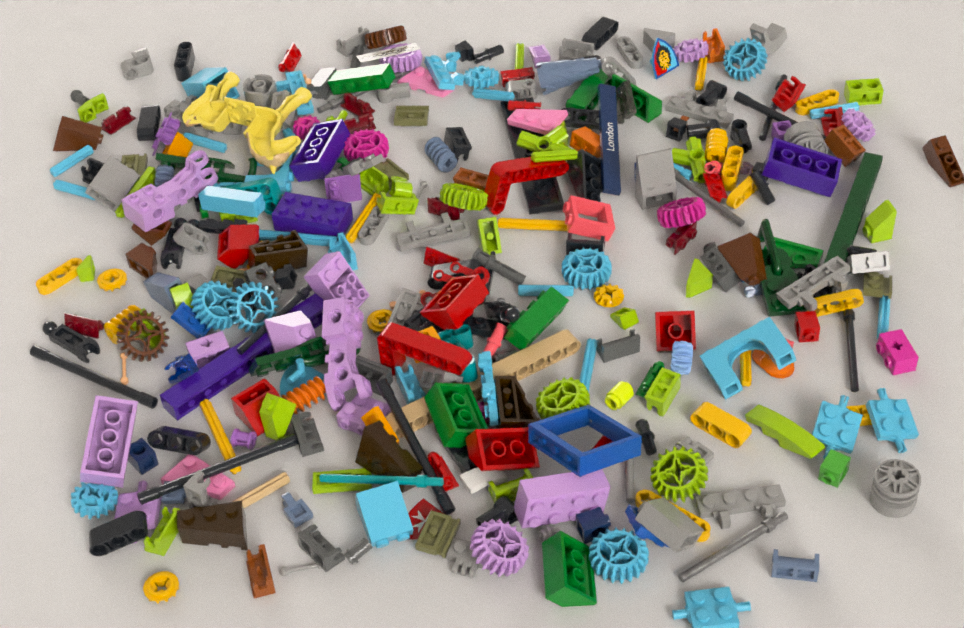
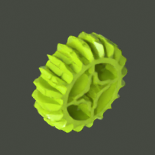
(463, 196)
(561, 397)
(696, 473)

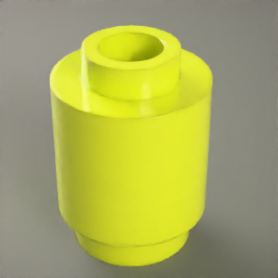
(619, 395)

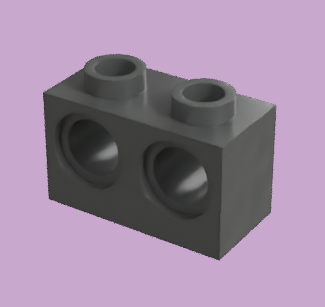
(720, 269)
(250, 276)

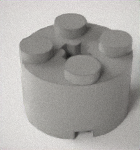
(259, 90)

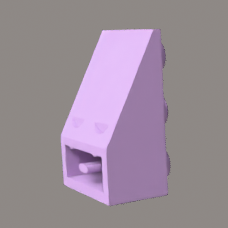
(335, 279)

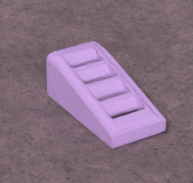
(539, 54)

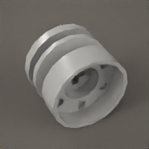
(806, 135)
(895, 488)

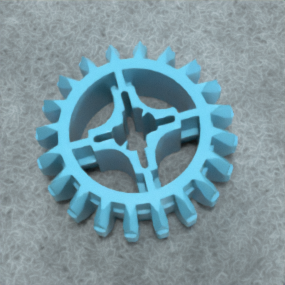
(749, 64)
(586, 268)
(215, 295)
(255, 299)
(621, 562)

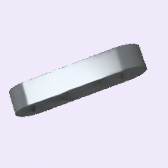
(625, 45)
(617, 67)
(364, 237)

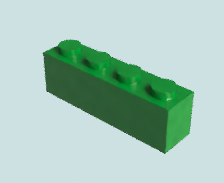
(361, 79)
(587, 94)
(536, 318)

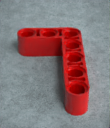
(507, 172)
(399, 341)

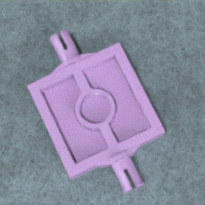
(129, 502)

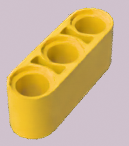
(731, 167)
(721, 424)

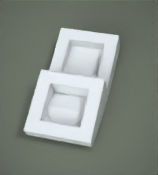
(477, 479)

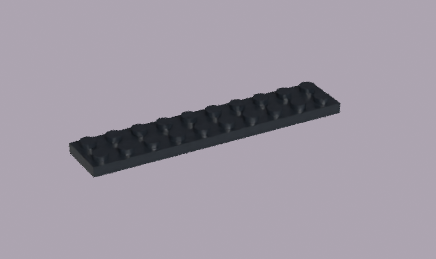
(540, 194)

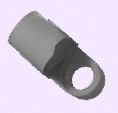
(139, 65)

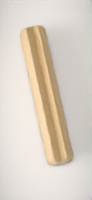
(264, 489)

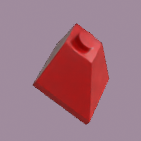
(673, 327)

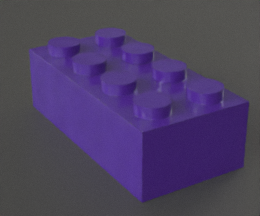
(320, 150)
(802, 167)
(312, 215)

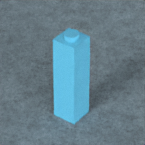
(232, 201)

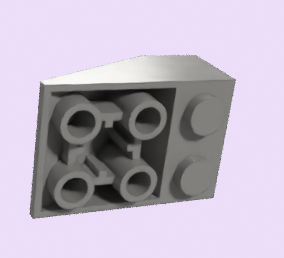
(655, 179)

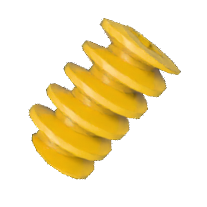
(716, 145)
(111, 327)

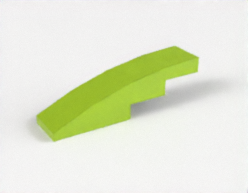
(785, 431)

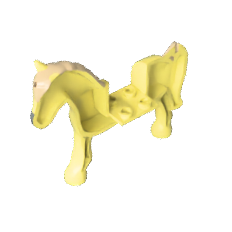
(216, 111)

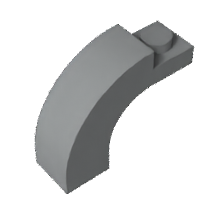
(770, 38)

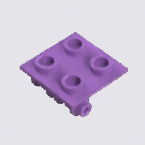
(167, 134)
(343, 188)

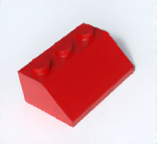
(455, 301)
(501, 449)

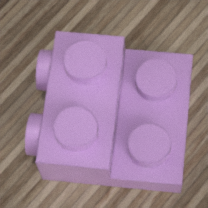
(350, 414)

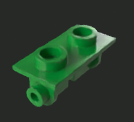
(649, 378)

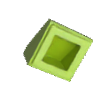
(86, 270)
(625, 317)

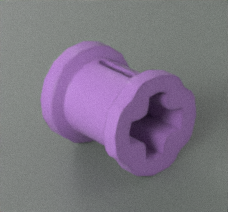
(243, 439)

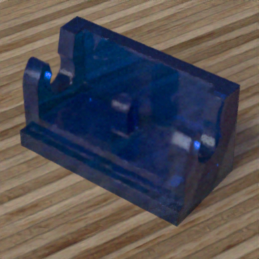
(184, 367)

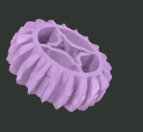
(402, 62)
(494, 552)

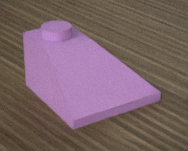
(289, 330)

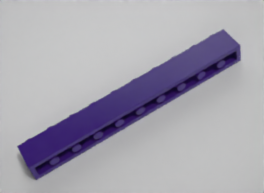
(228, 367)

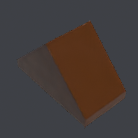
(155, 234)

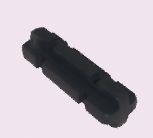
(859, 250)

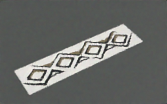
(388, 52)

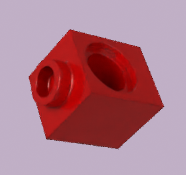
(807, 326)

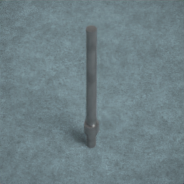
(333, 103)
(718, 206)
(766, 526)

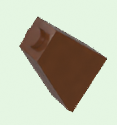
(75, 135)
(745, 258)

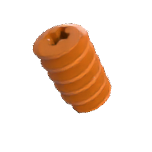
(306, 393)

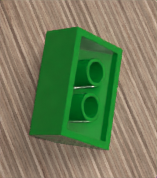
(647, 105)
(454, 412)
(568, 571)

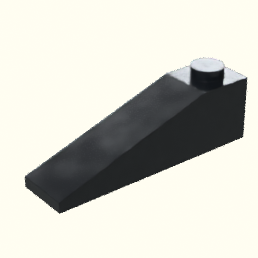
(586, 175)

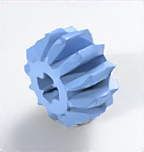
(681, 357)

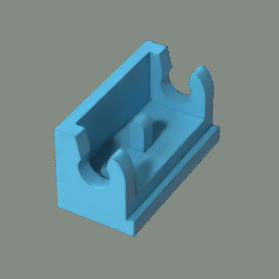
(345, 249)
(409, 384)

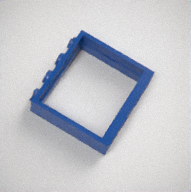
(545, 432)

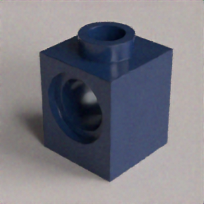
(142, 456)
(591, 523)

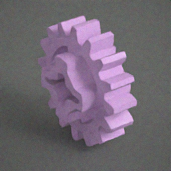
(691, 50)
(858, 124)

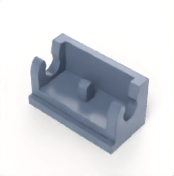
(795, 568)

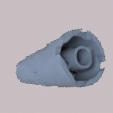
(563, 73)

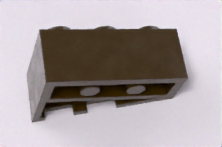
(279, 252)
(511, 404)
(384, 457)
(214, 524)

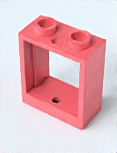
(594, 229)

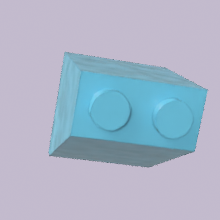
(197, 83)
(384, 514)

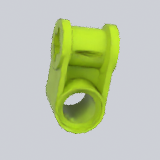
(400, 187)

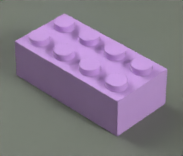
(108, 441)
(559, 497)

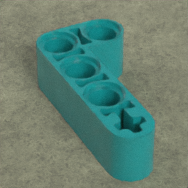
(273, 195)
(463, 338)

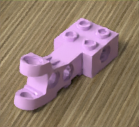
(156, 204)
(343, 334)

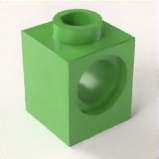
(834, 468)

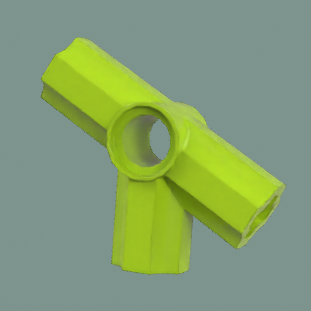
(552, 140)
(692, 157)

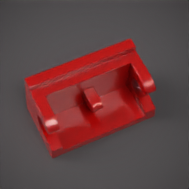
(788, 93)
(833, 121)

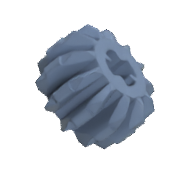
(163, 174)

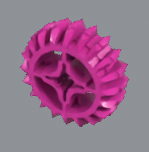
(365, 143)
(681, 212)

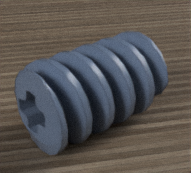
(440, 154)

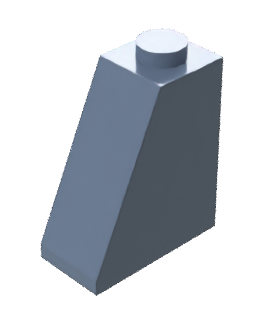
(158, 288)

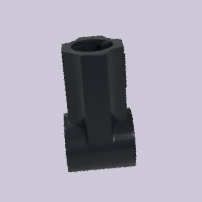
(712, 92)
(701, 130)
(740, 135)
(502, 509)

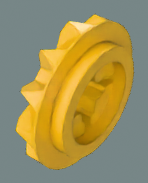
(105, 278)
(604, 299)
(376, 317)
(161, 579)

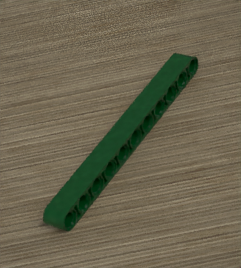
(855, 206)

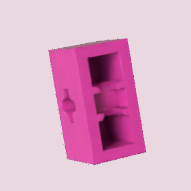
(897, 352)

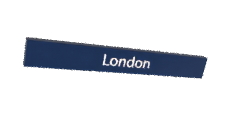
(609, 140)

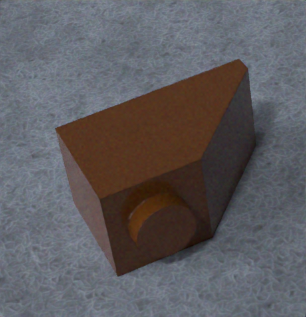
(142, 260)

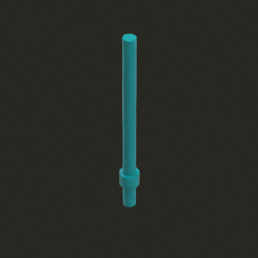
(420, 481)

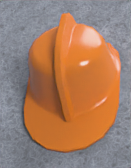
(766, 363)

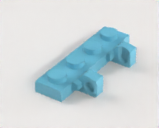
(440, 72)
(294, 81)
(488, 387)

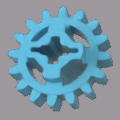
(481, 77)
(94, 499)

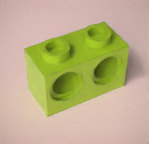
(863, 91)

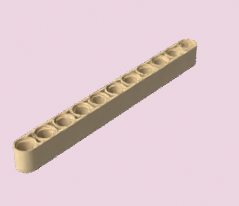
(518, 364)

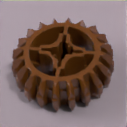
(385, 37)
(159, 332)

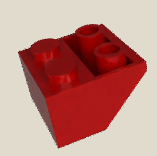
(235, 243)
(249, 402)

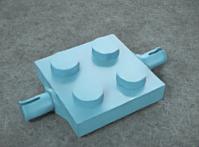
(892, 420)
(837, 426)
(711, 608)

